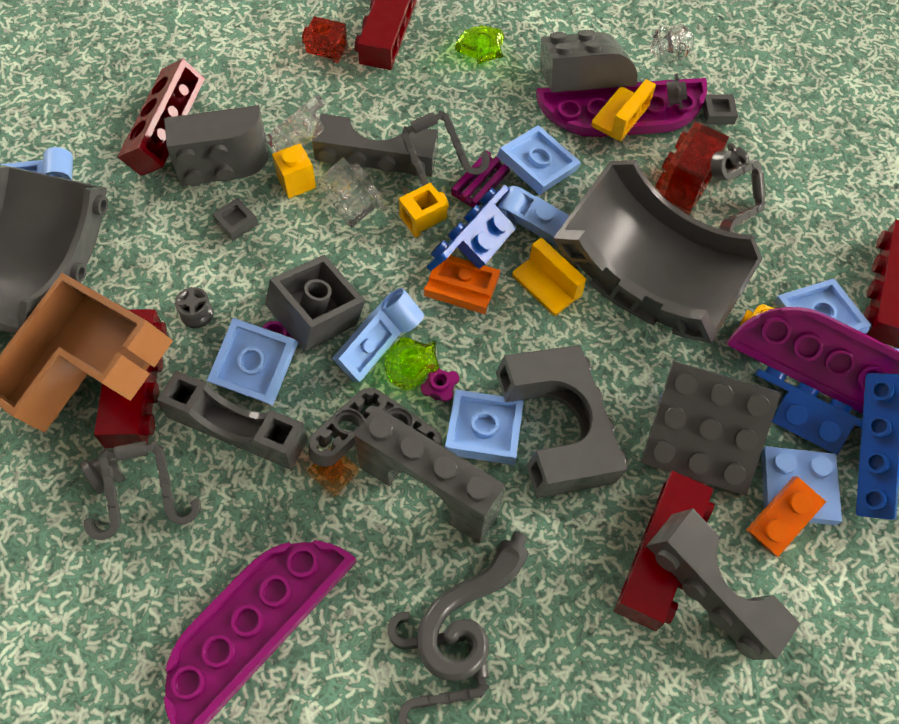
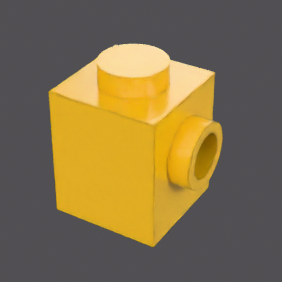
(294, 170)

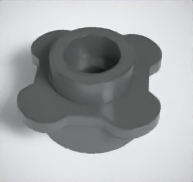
(676, 92)
(737, 158)

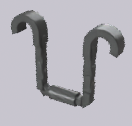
(428, 121)
(758, 186)
(133, 451)
(442, 698)

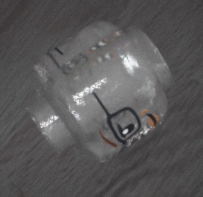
(672, 43)

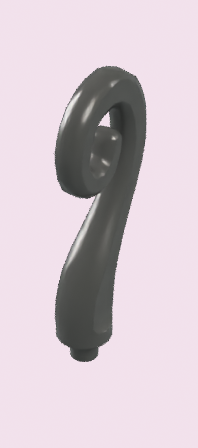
(502, 570)

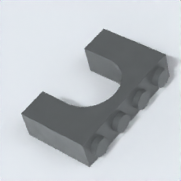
(566, 377)
(392, 447)

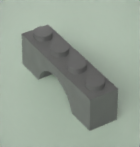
(388, 155)
(203, 409)
(689, 552)

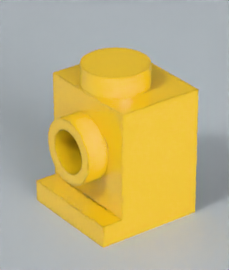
(423, 208)

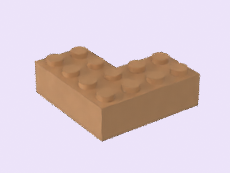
(65, 340)

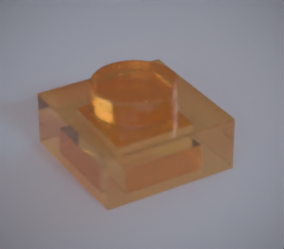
(334, 477)

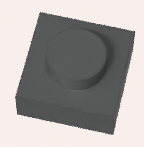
(720, 109)
(235, 219)

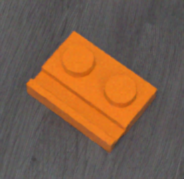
(462, 284)

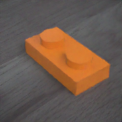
(785, 516)

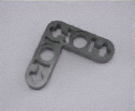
(352, 412)

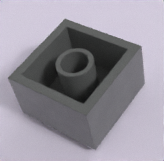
(314, 302)

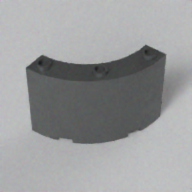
(44, 232)
(655, 255)

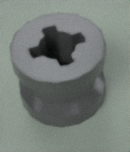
(186, 305)
(93, 473)

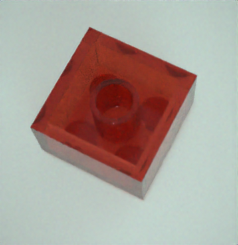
(689, 167)

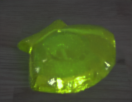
(481, 43)
(410, 363)

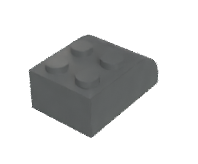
(585, 62)
(217, 145)

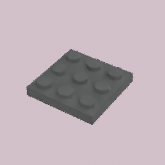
(710, 427)

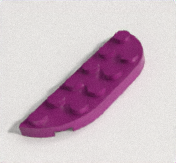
(577, 109)
(816, 351)
(248, 626)

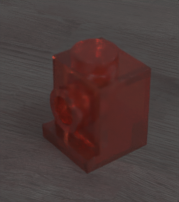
(325, 38)

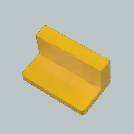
(623, 110)
(550, 278)

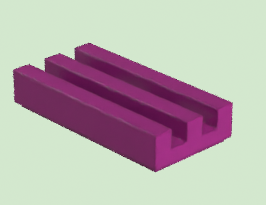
(457, 189)

